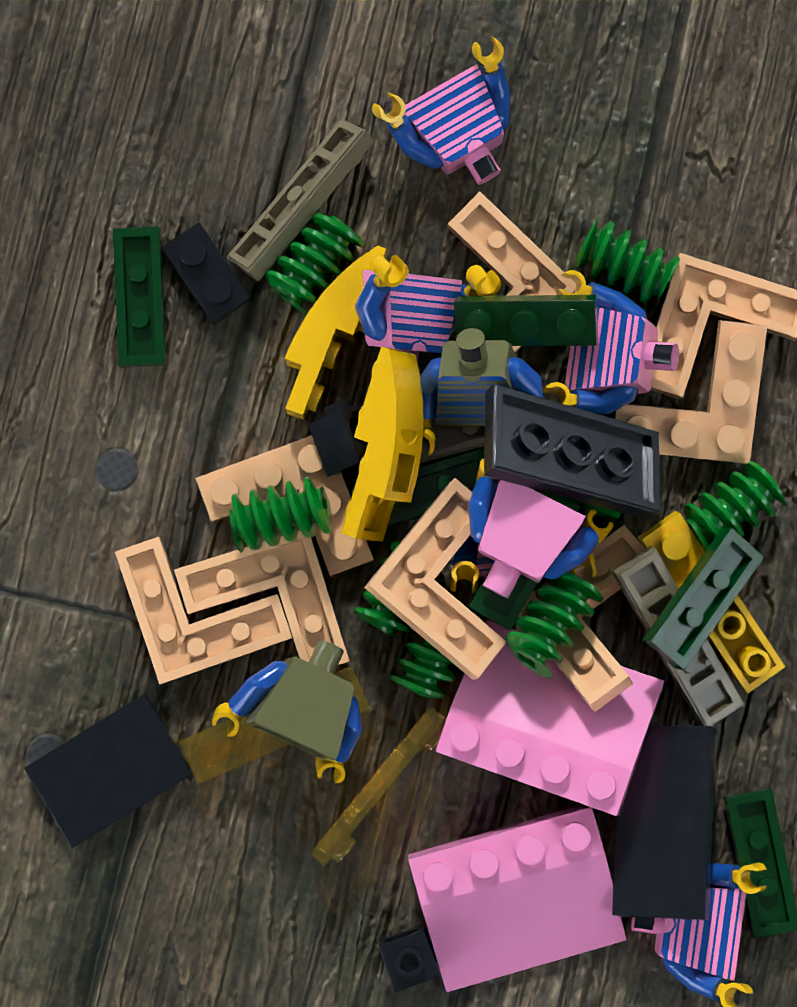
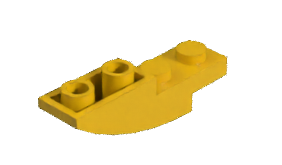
(315, 341)
(394, 433)
(736, 636)

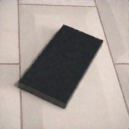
(571, 453)
(667, 827)

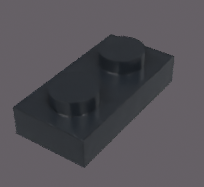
(206, 273)

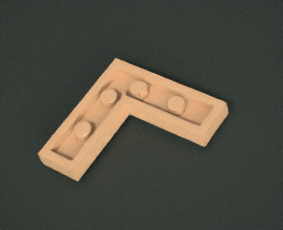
(507, 251)
(706, 289)
(729, 423)
(275, 468)
(289, 567)
(409, 588)
(184, 647)
(588, 661)

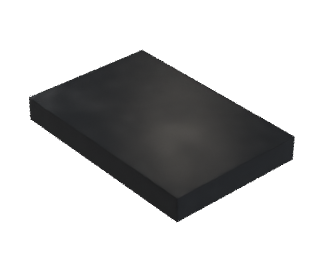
(108, 770)

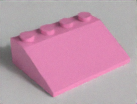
(547, 732)
(517, 897)

